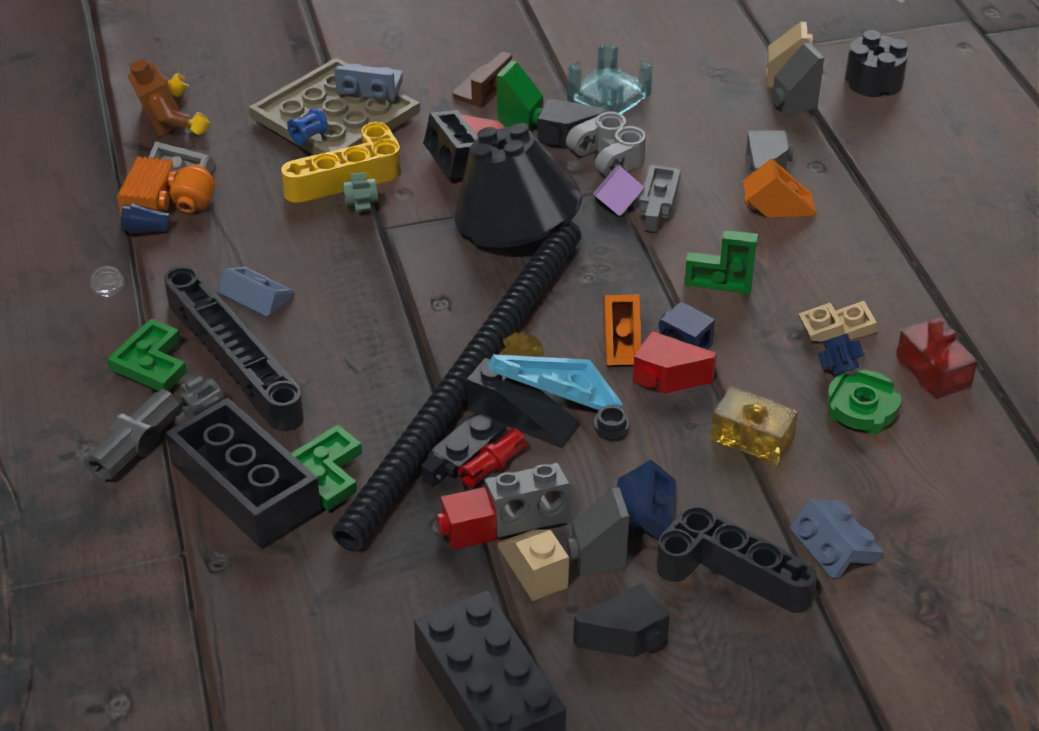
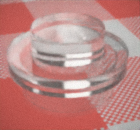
(106, 281)

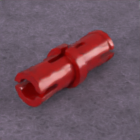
(492, 457)

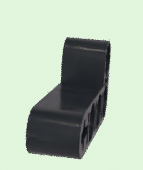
(737, 554)

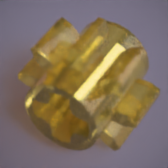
(522, 345)

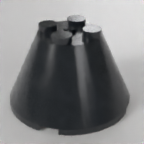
(513, 190)

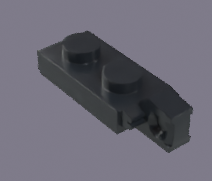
(461, 447)

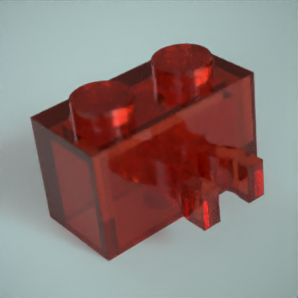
(936, 358)

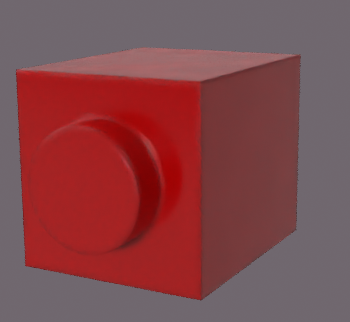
(467, 518)

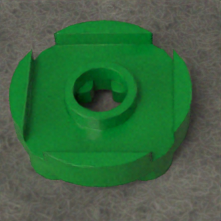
(867, 416)

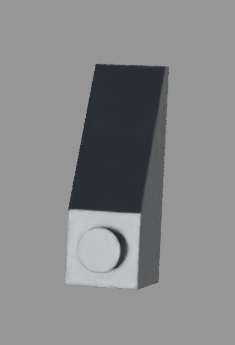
(519, 406)

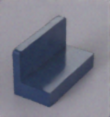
(649, 498)

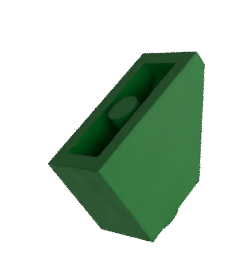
(517, 97)

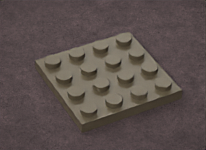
(343, 112)

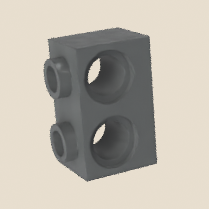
(529, 499)

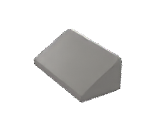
(181, 157)

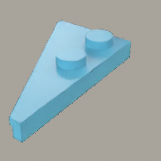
(564, 377)

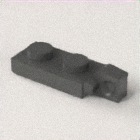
(658, 195)

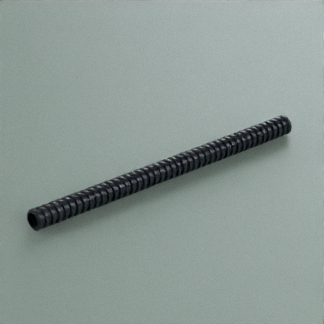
(451, 393)

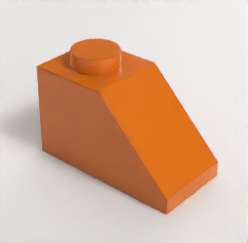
(777, 193)
(621, 328)

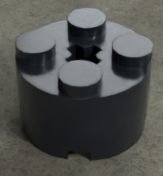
(876, 64)

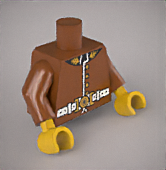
(157, 100)

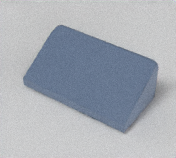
(254, 290)

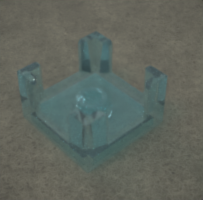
(608, 84)

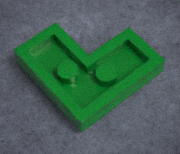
(726, 272)
(145, 357)
(325, 457)

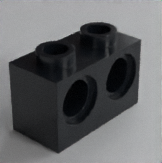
(449, 141)

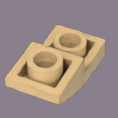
(826, 323)

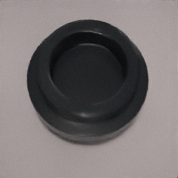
(611, 422)

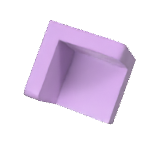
(618, 190)

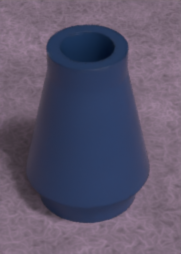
(142, 219)

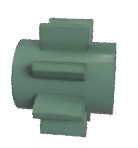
(360, 192)

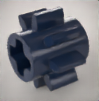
(840, 354)

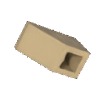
(784, 48)

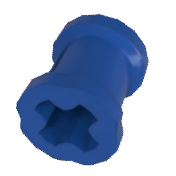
(307, 126)

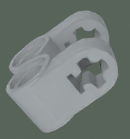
(613, 139)

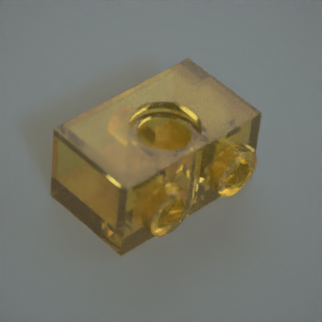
(754, 425)

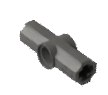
(133, 435)

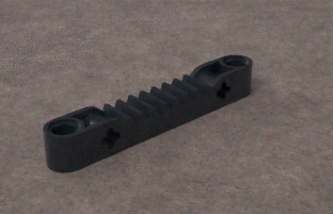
(243, 355)

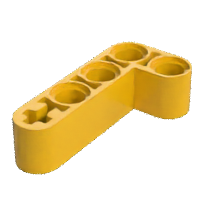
(325, 173)

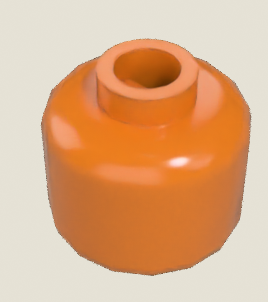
(192, 189)

